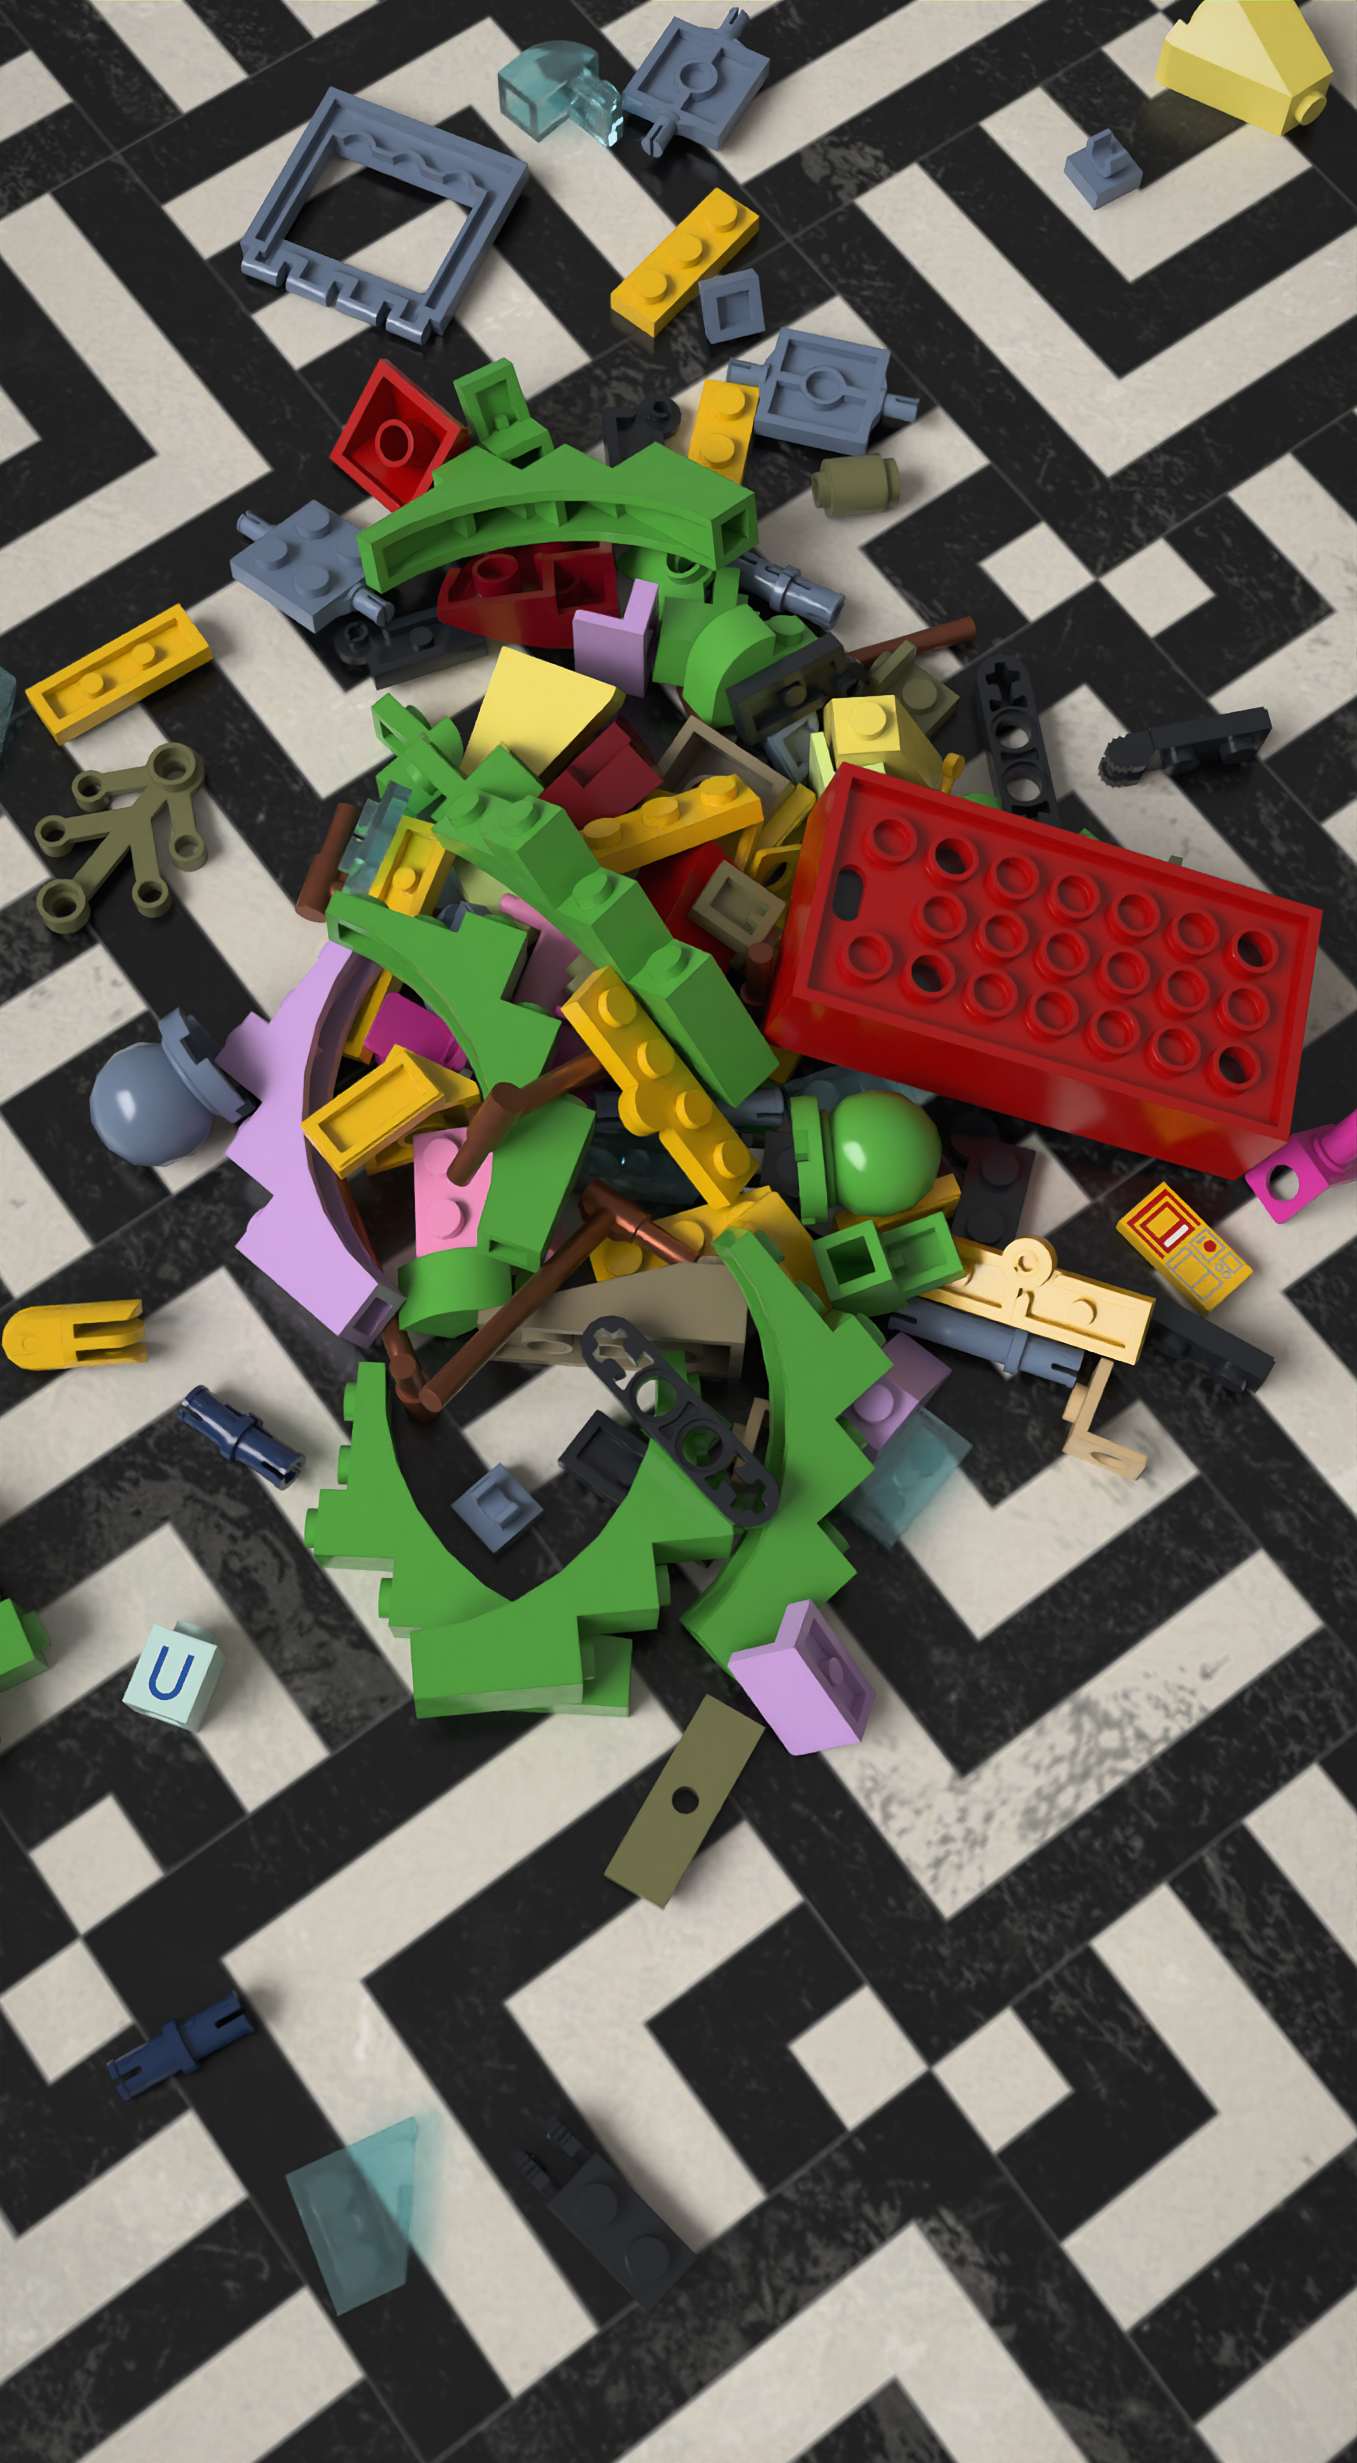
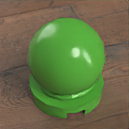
(866, 1154)

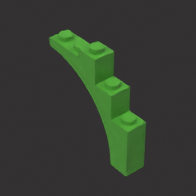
(565, 496)
(611, 920)
(469, 986)
(813, 1375)
(381, 1530)
(532, 1647)

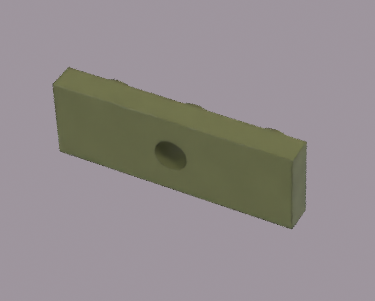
(703, 1763)

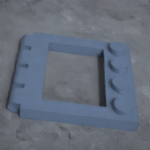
(408, 152)

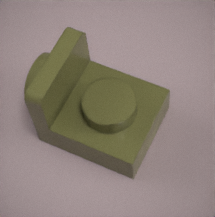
(919, 692)
(737, 912)

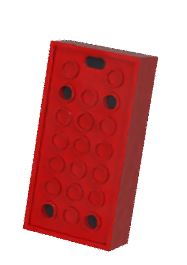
(1043, 974)

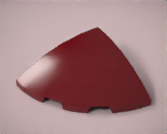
(531, 591)
(606, 776)

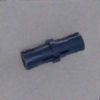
(241, 1437)
(180, 2046)

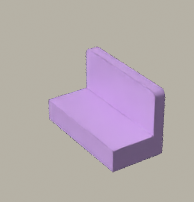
(620, 649)
(806, 1684)

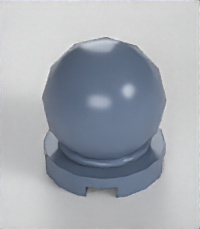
(163, 1097)

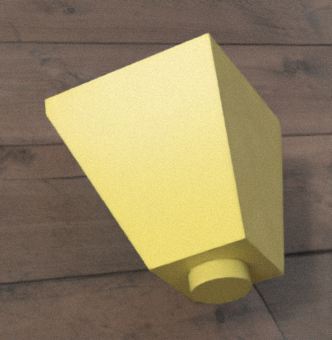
(1249, 62)
(539, 713)
(879, 731)

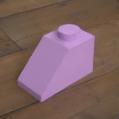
(897, 1394)

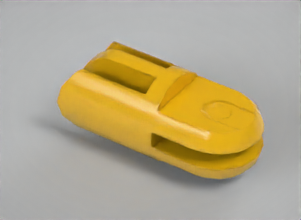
(76, 1335)

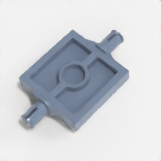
(696, 83)
(822, 392)
(308, 567)

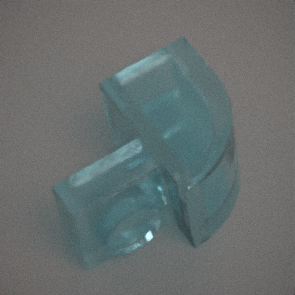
(557, 84)

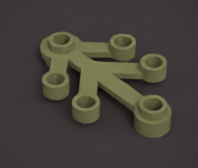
(124, 831)

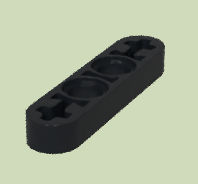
(1013, 763)
(685, 1417)

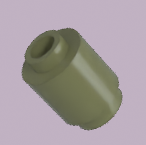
(856, 485)

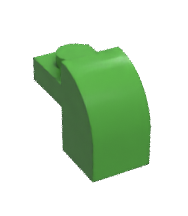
(499, 415)
(686, 619)
(733, 650)
(397, 730)
(499, 774)
(882, 1271)
(451, 1287)

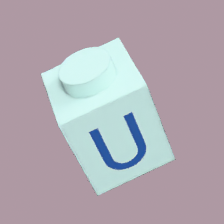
(176, 1675)

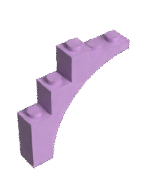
(305, 1230)

